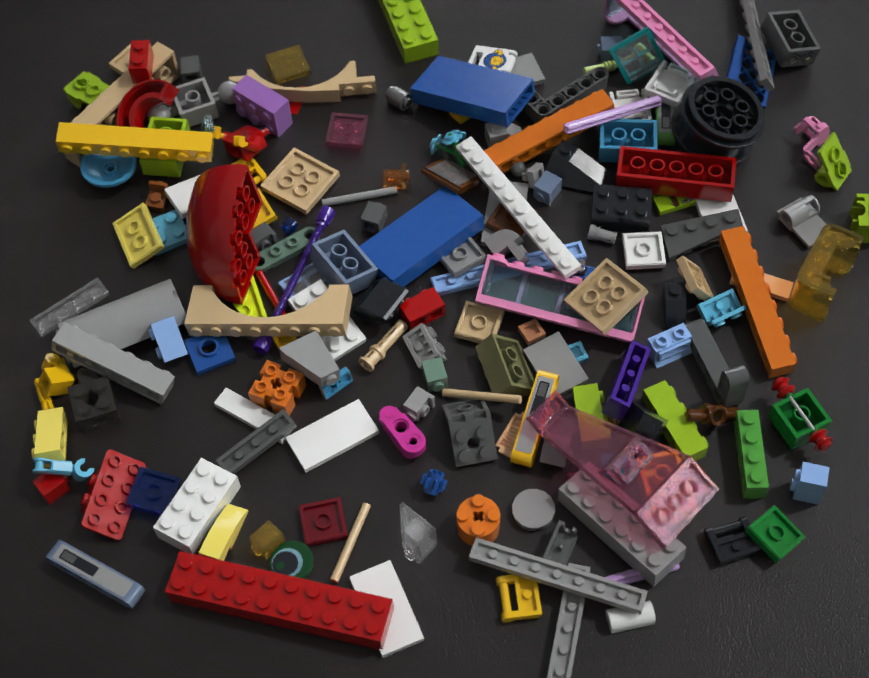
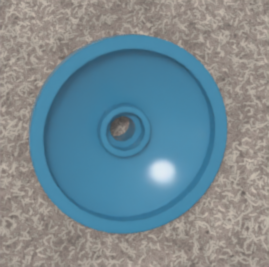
(107, 170)

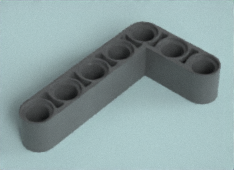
(593, 81)
(726, 384)

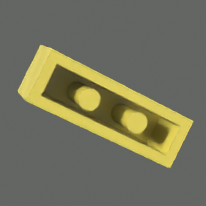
(50, 435)

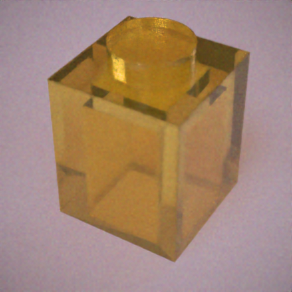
(266, 540)

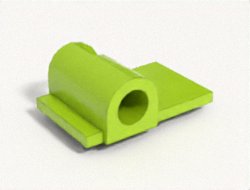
(84, 89)
(834, 164)

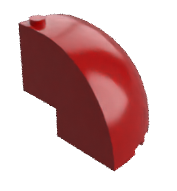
(220, 229)

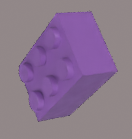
(262, 105)

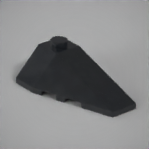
(578, 168)

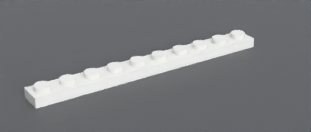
(519, 208)

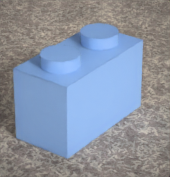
(168, 339)
(809, 482)

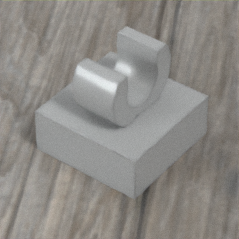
(533, 174)

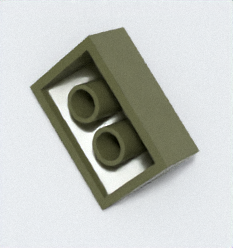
(505, 365)

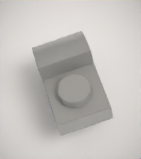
(505, 242)

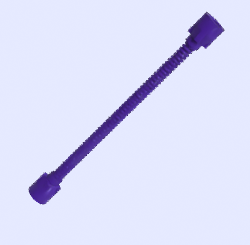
(324, 218)

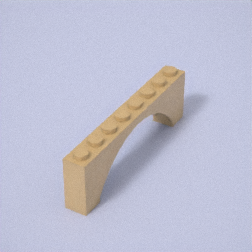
(326, 315)

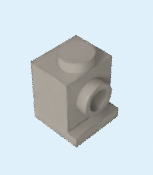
(418, 404)

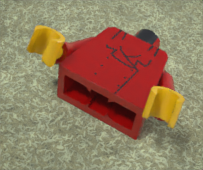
(243, 142)

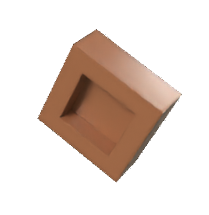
(531, 331)

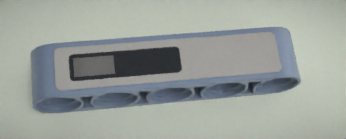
(95, 574)

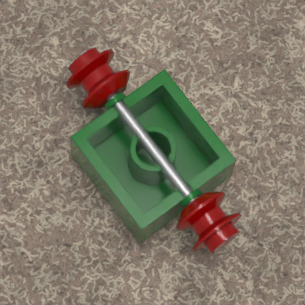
(799, 417)

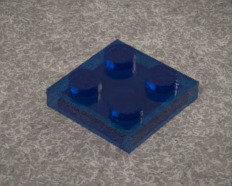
(152, 491)

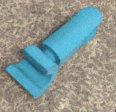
(62, 467)

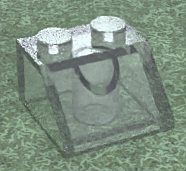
(416, 534)

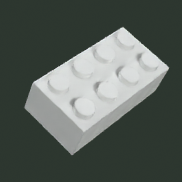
(196, 506)

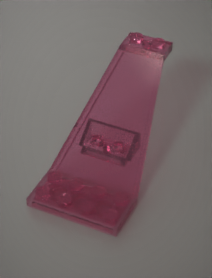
(658, 489)

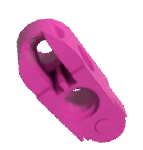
(393, 420)

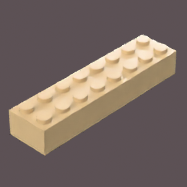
(105, 107)

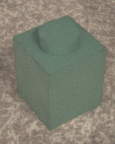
(434, 374)

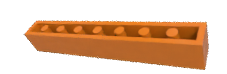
(546, 133)
(761, 309)

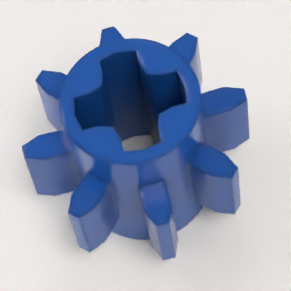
(433, 482)

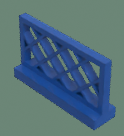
(735, 66)

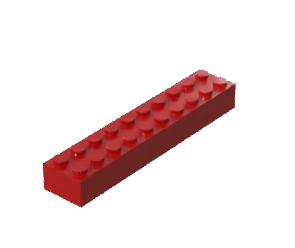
(280, 600)

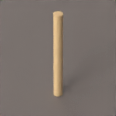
(497, 397)
(350, 543)

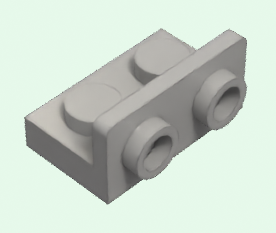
(423, 344)

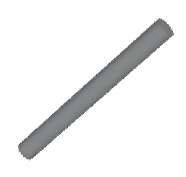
(359, 196)

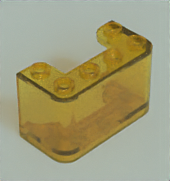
(832, 251)

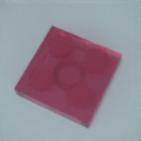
(347, 130)

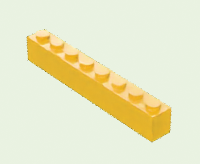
(135, 142)

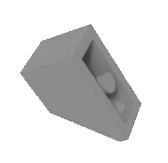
(496, 133)

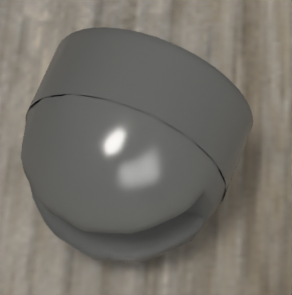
(517, 168)

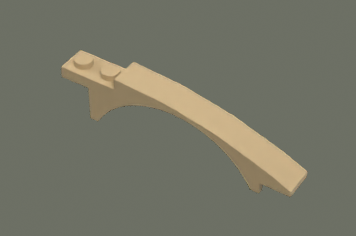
(343, 84)

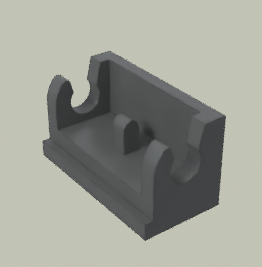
(561, 544)

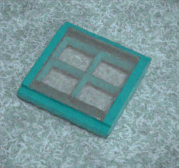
(637, 55)

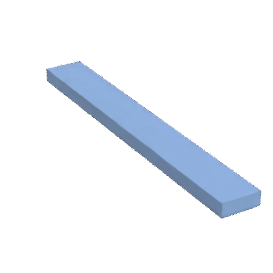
(447, 284)

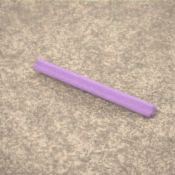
(612, 114)

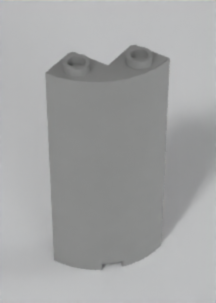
(130, 317)

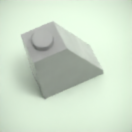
(312, 358)

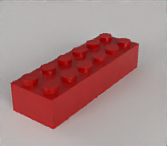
(677, 173)

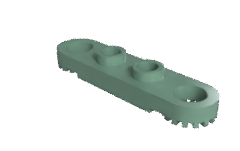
(284, 249)

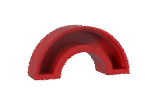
(140, 100)

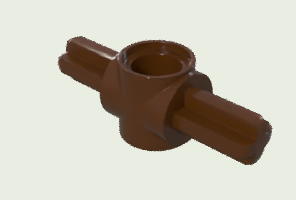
(711, 414)

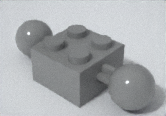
(195, 101)

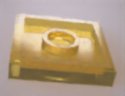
(287, 64)

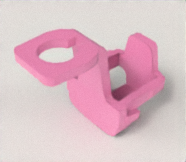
(818, 139)

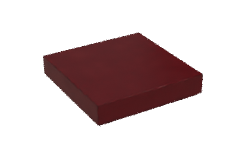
(323, 522)

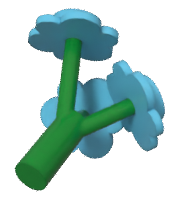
(450, 138)

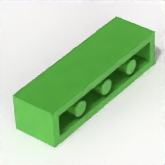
(750, 454)

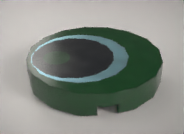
(292, 559)

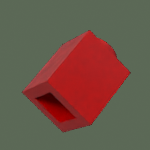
(52, 486)

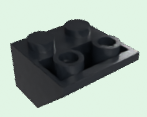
(380, 301)

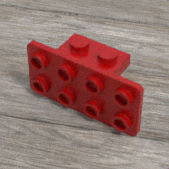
(107, 495)

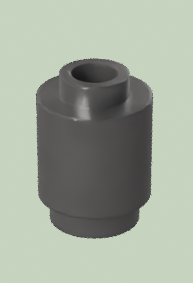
(399, 97)

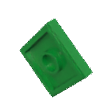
(775, 533)

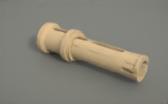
(378, 351)

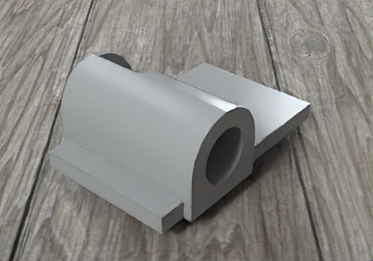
(803, 219)

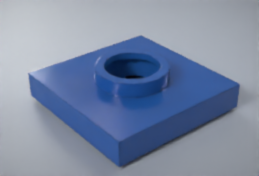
(204, 361)

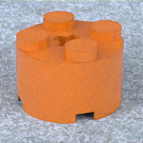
(485, 514)

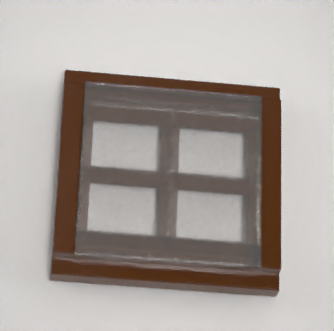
(451, 176)

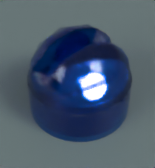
(289, 225)

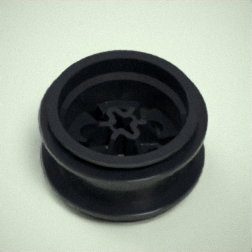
(718, 118)

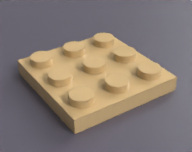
(300, 180)
(606, 296)

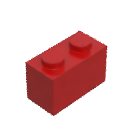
(140, 61)
(422, 308)

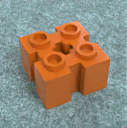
(277, 388)

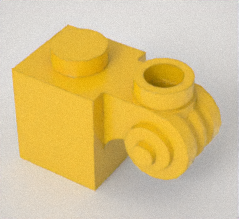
(55, 376)

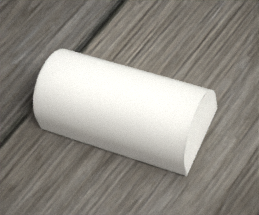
(624, 620)

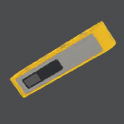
(527, 437)

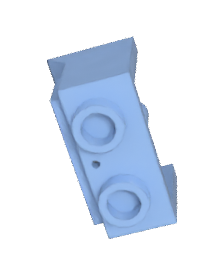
(669, 345)

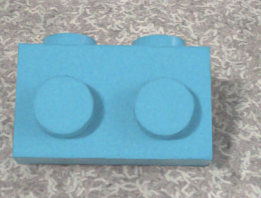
(720, 307)

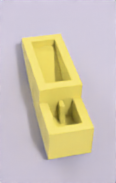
(223, 532)

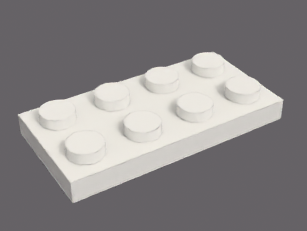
(338, 345)

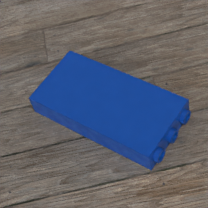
(473, 91)
(423, 236)

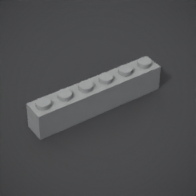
(109, 360)

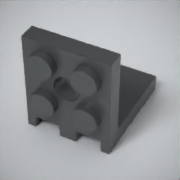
(470, 420)

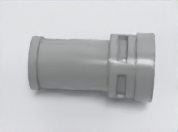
(601, 234)

